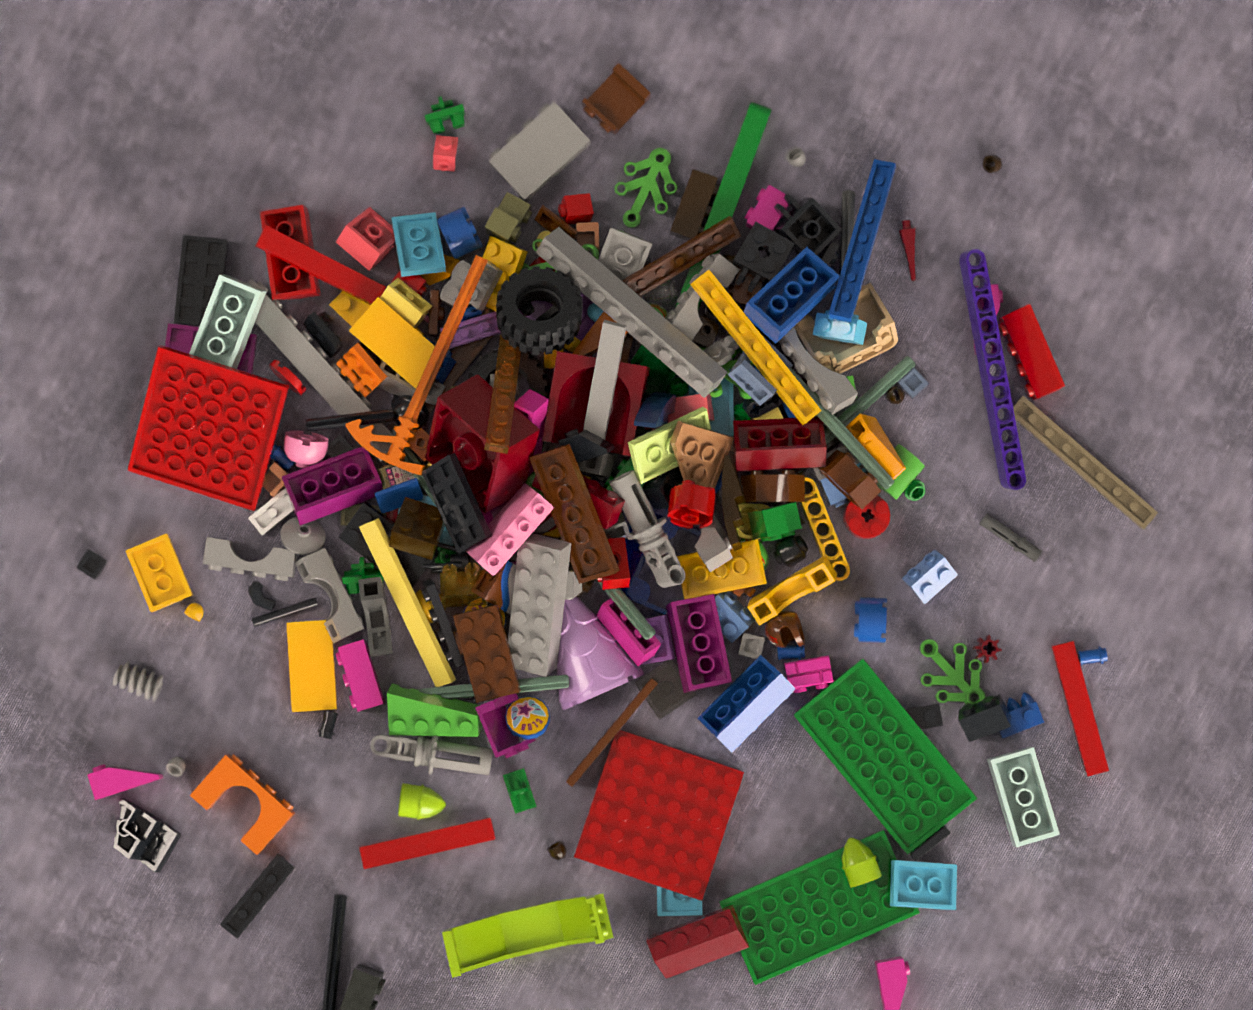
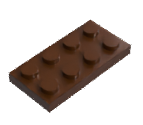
(487, 653)

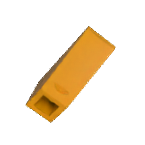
(874, 440)

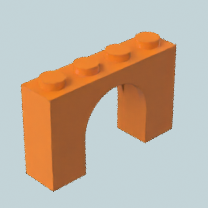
(273, 812)

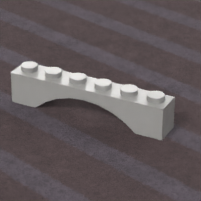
(831, 387)

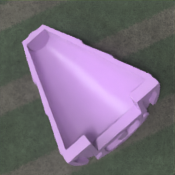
(590, 656)

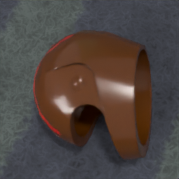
(784, 629)

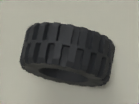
(539, 286)
(529, 367)

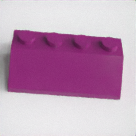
(332, 485)
(698, 643)

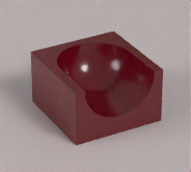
(571, 395)
(461, 429)

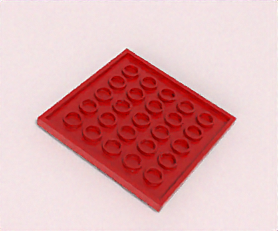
(207, 427)
(659, 815)

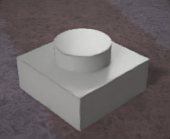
(751, 645)

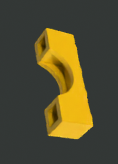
(776, 598)

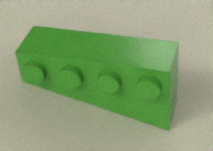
(430, 715)

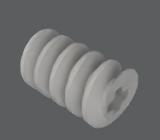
(138, 681)

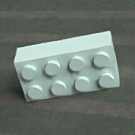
(228, 321)
(1023, 796)

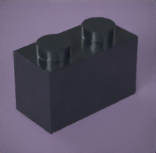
(984, 717)

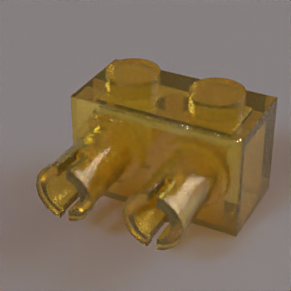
(457, 586)

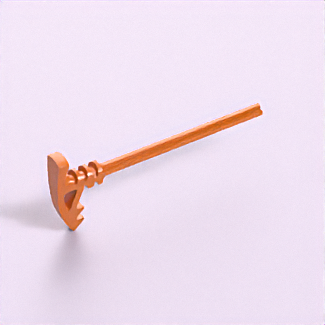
(409, 420)

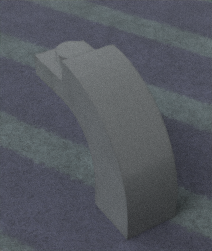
(377, 616)

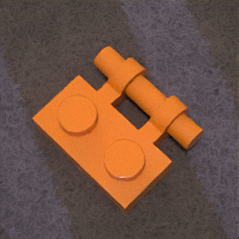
(364, 366)

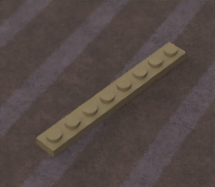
(1083, 463)

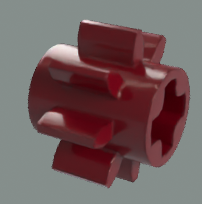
(983, 653)

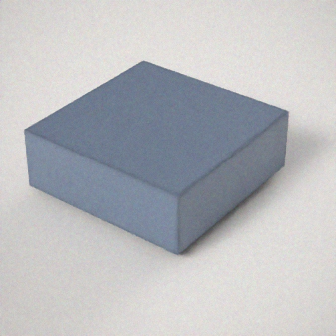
(912, 382)

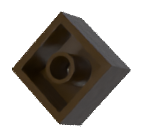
(417, 528)

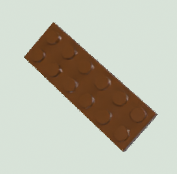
(574, 513)

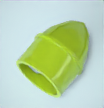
(419, 802)
(859, 863)

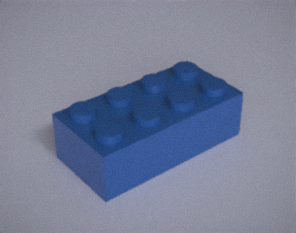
(791, 295)
(746, 703)

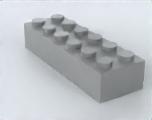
(538, 604)

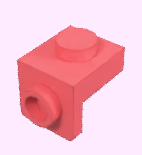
(445, 153)

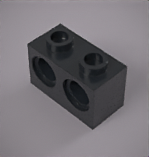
(659, 488)

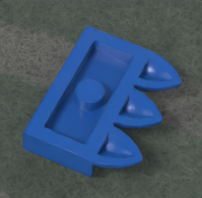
(1022, 716)

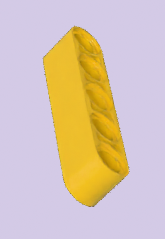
(830, 537)

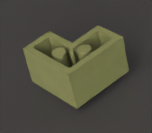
(508, 218)

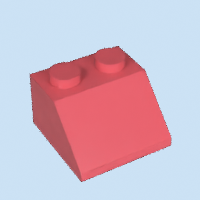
(367, 238)

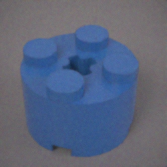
(459, 232)
(871, 619)

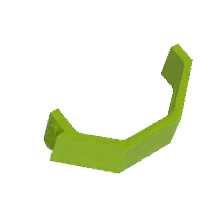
(527, 932)

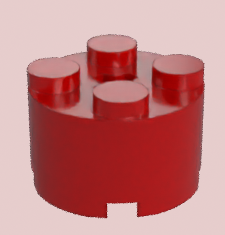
(691, 505)
(873, 527)

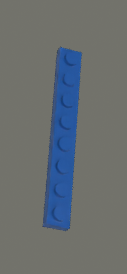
(862, 240)

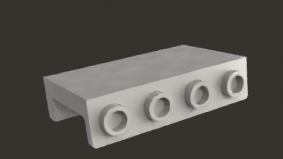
(539, 151)

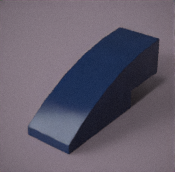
(655, 410)

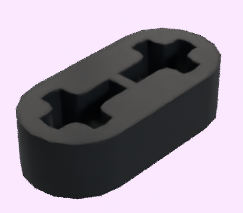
(762, 409)

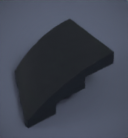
(144, 836)

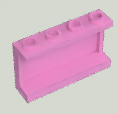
(511, 528)

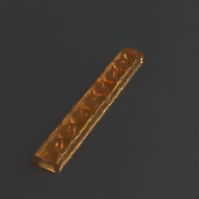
(503, 397)

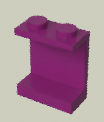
(494, 723)

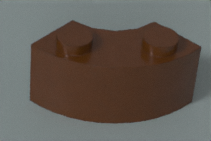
(850, 479)
(773, 488)

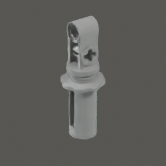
(648, 531)
(423, 753)

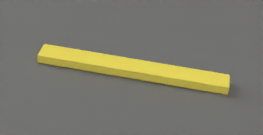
(407, 603)

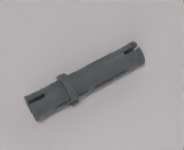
(1013, 539)

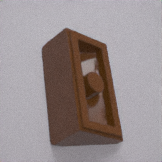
(551, 222)

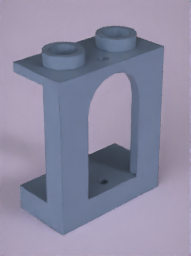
(751, 380)

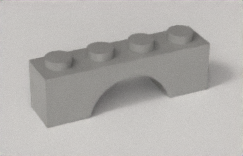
(685, 315)
(712, 548)
(221, 554)
(319, 570)

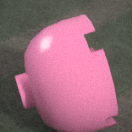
(305, 448)

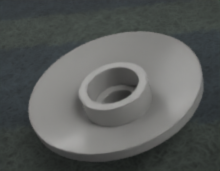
(301, 542)

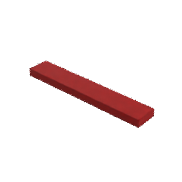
(319, 265)
(1080, 708)
(427, 843)

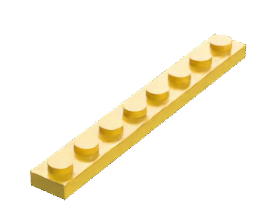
(755, 347)

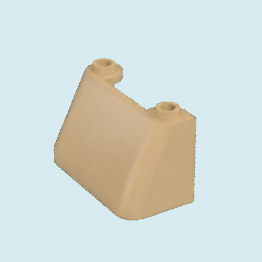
(840, 357)

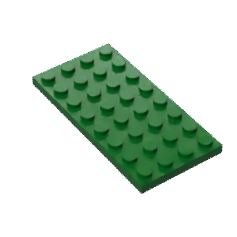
(885, 756)
(813, 911)

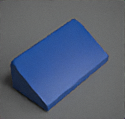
(393, 497)

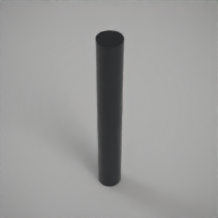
(286, 611)

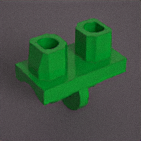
(436, 119)
(359, 571)
(519, 790)

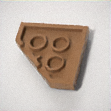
(700, 453)

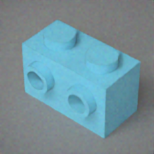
(840, 330)

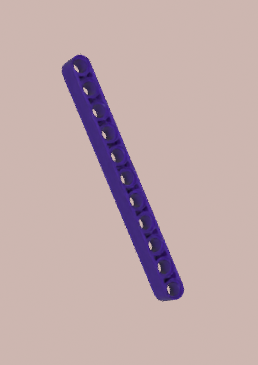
(985, 361)

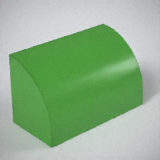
(913, 468)

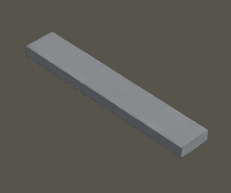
(604, 378)

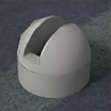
(796, 157)
(176, 766)

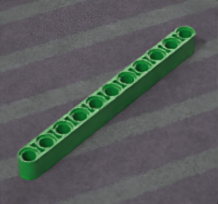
(735, 174)

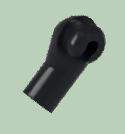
(258, 598)

